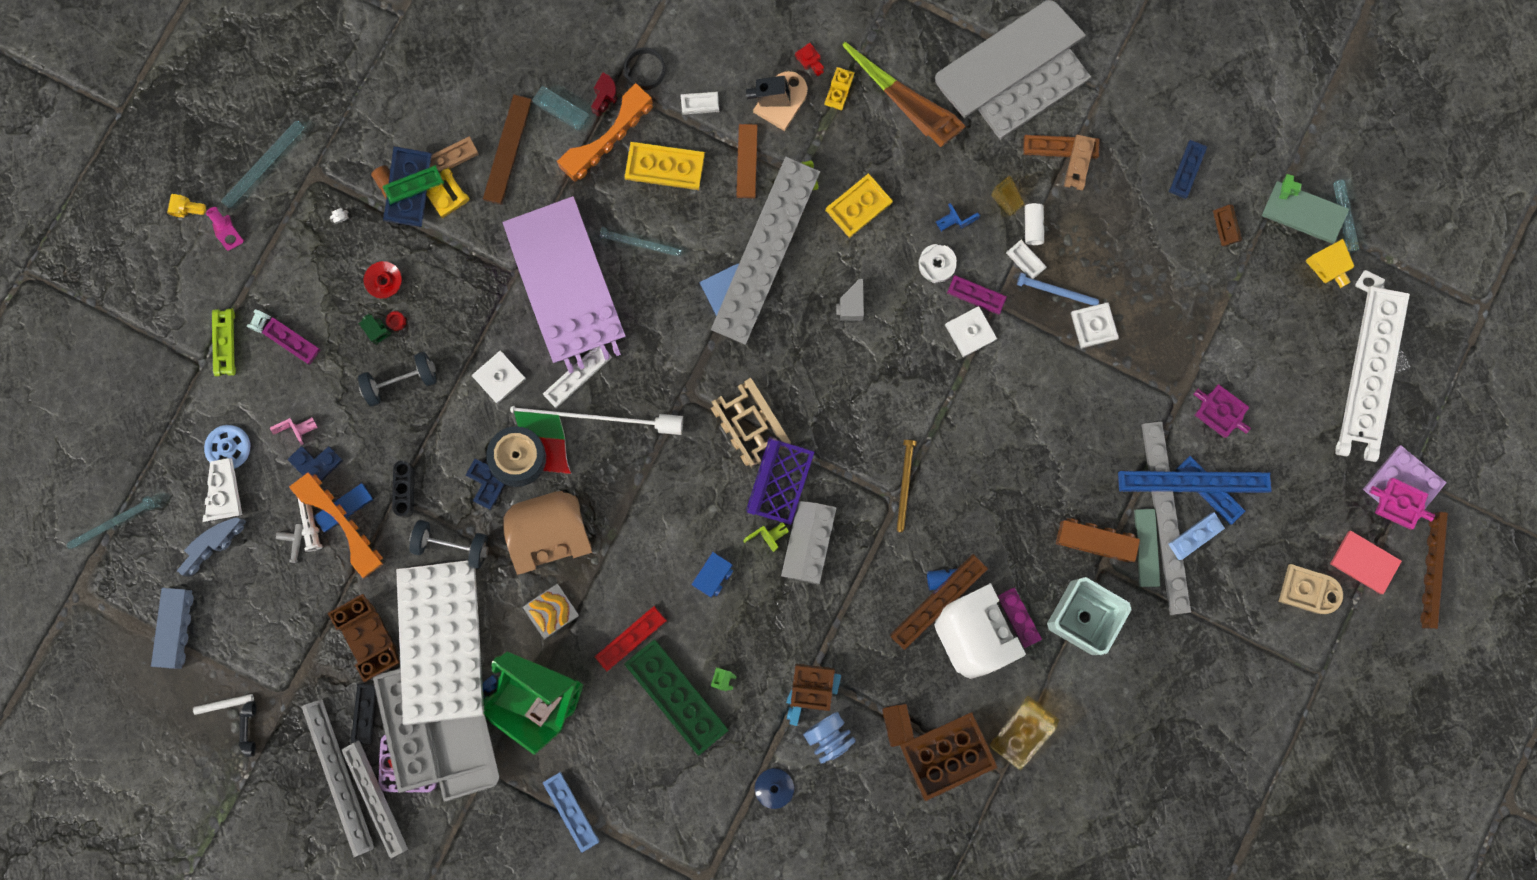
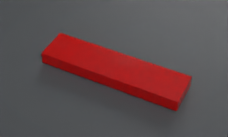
(630, 638)

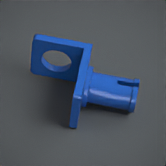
(953, 218)

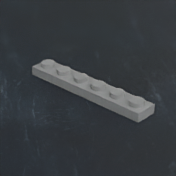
(374, 799)

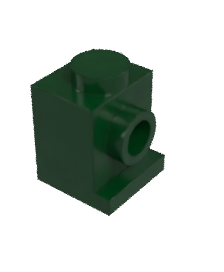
(374, 329)

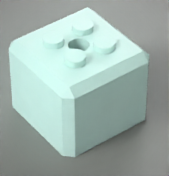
(1105, 611)

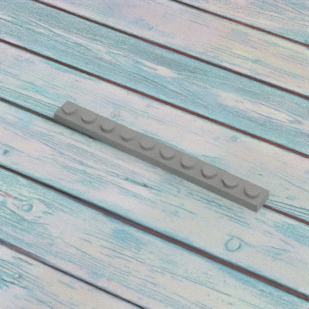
(1166, 521)

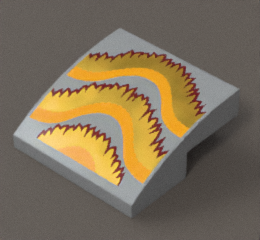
(550, 611)

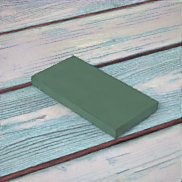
(1306, 214)

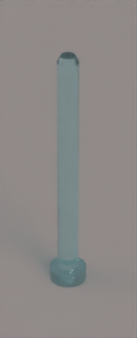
(146, 503)

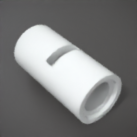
(1034, 224)

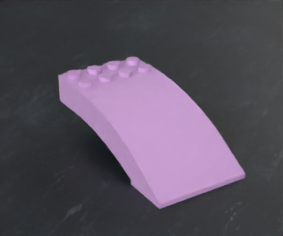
(564, 281)

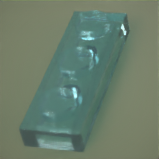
(560, 108)

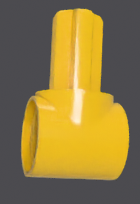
(181, 206)

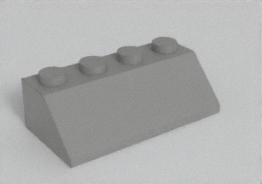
(808, 542)

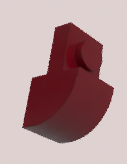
(605, 92)

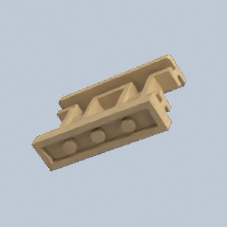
(765, 414)

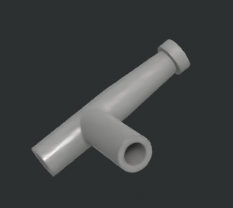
(296, 538)

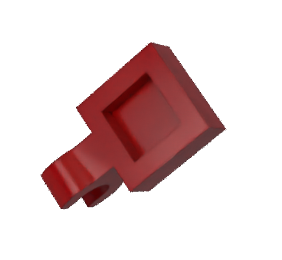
(810, 58)

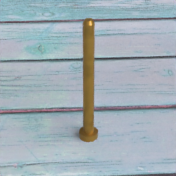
(905, 484)

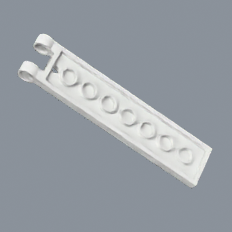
(1373, 371)

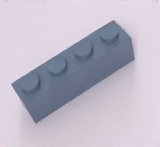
(172, 628)

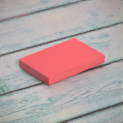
(1365, 562)

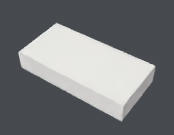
(700, 103)
(1026, 259)

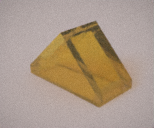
(1007, 196)

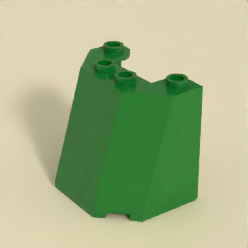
(516, 692)

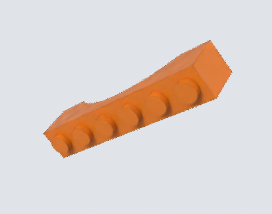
(580, 159)
(361, 557)

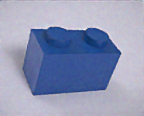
(712, 575)

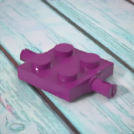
(1221, 411)

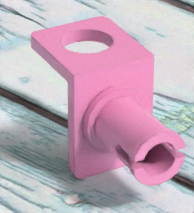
(298, 429)

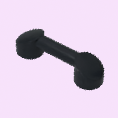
(247, 747)

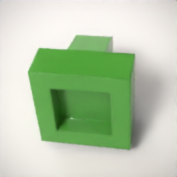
(1289, 187)
(721, 679)

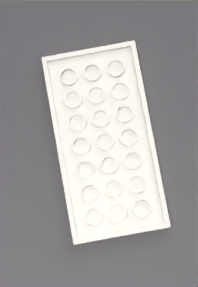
(439, 643)

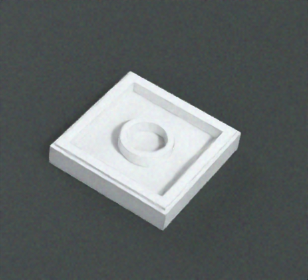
(1094, 325)

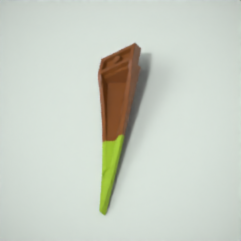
(926, 115)

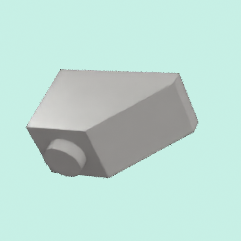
(852, 303)

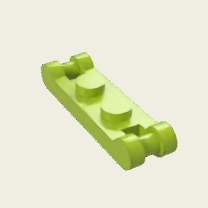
(223, 342)

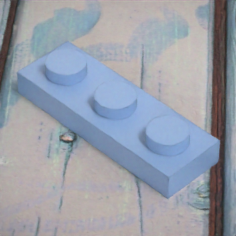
(1196, 536)

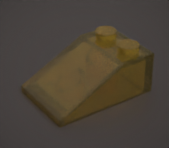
(1024, 733)

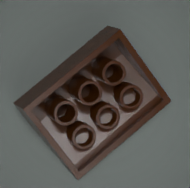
(948, 756)

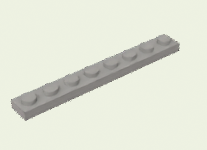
(338, 777)

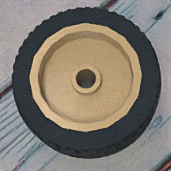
(503, 452)

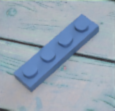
(571, 812)

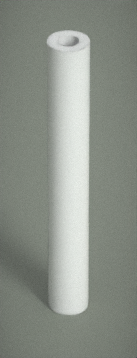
(223, 704)

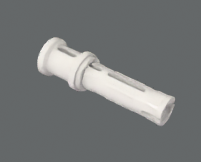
(311, 531)

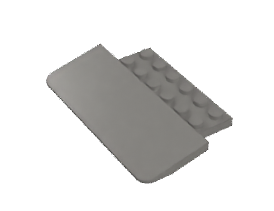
(1017, 70)
(446, 751)

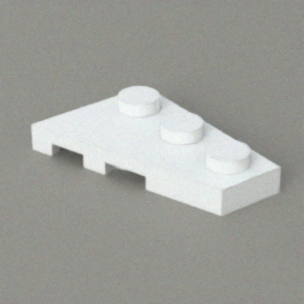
(223, 493)

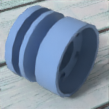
(829, 737)

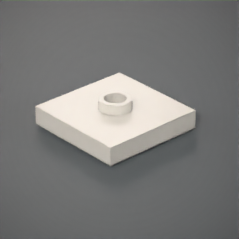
(970, 331)
(498, 377)

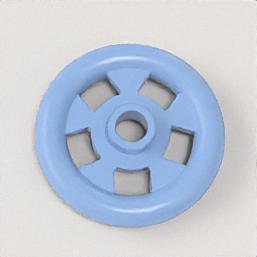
(232, 431)

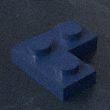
(321, 465)
(490, 487)

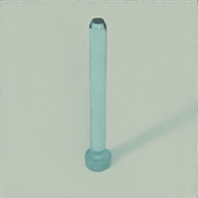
(639, 242)

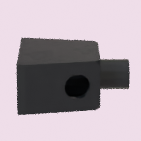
(771, 92)

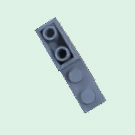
(214, 538)

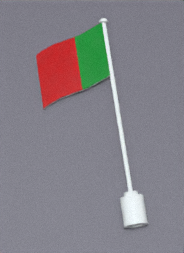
(550, 431)

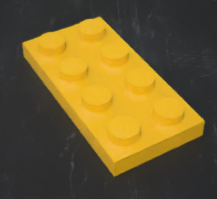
(664, 165)

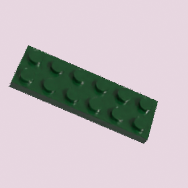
(676, 697)

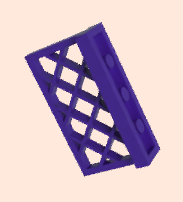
(763, 477)

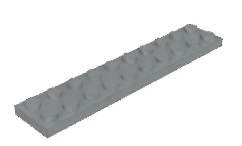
(765, 250)

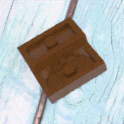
(812, 687)

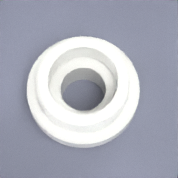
(339, 215)

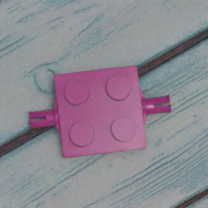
(1401, 503)

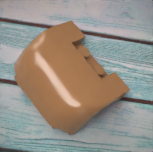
(545, 531)

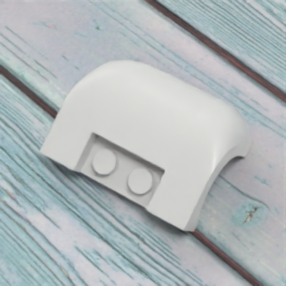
(977, 634)

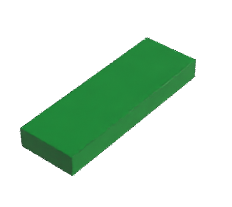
(412, 184)

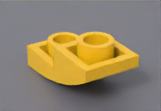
(839, 88)

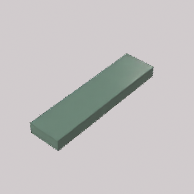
(1148, 549)

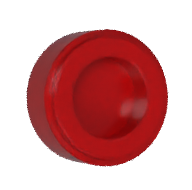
(395, 321)

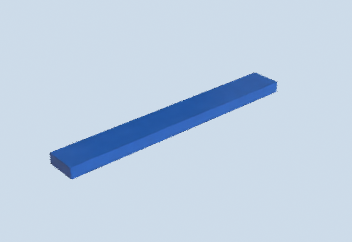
(1194, 481)

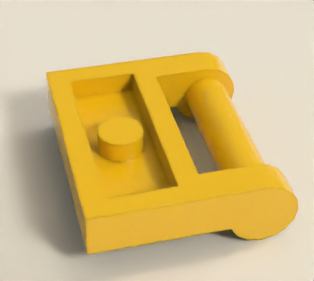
(442, 200)

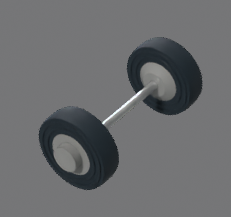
(369, 388)
(420, 536)

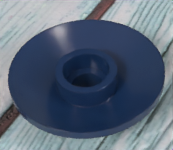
(766, 781)

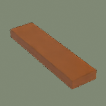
(1053, 146)
(746, 161)

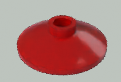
(375, 275)

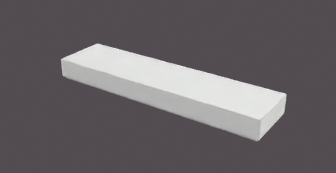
(571, 382)

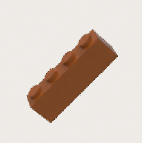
(1098, 541)

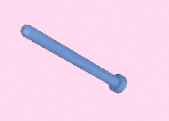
(1056, 290)

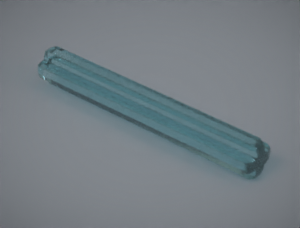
(1348, 224)

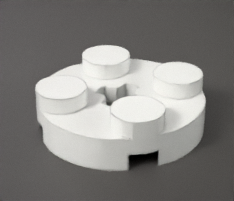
(934, 273)

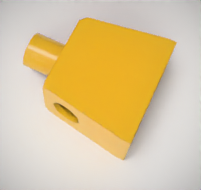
(1332, 263)

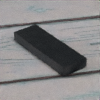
(364, 714)

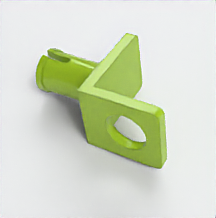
(769, 536)

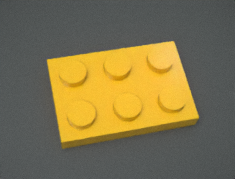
(859, 205)

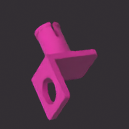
(223, 227)

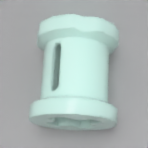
(258, 321)

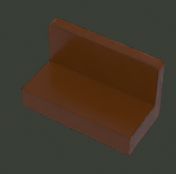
(898, 724)

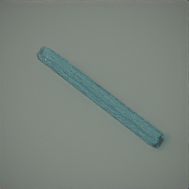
(262, 164)

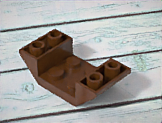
(365, 636)

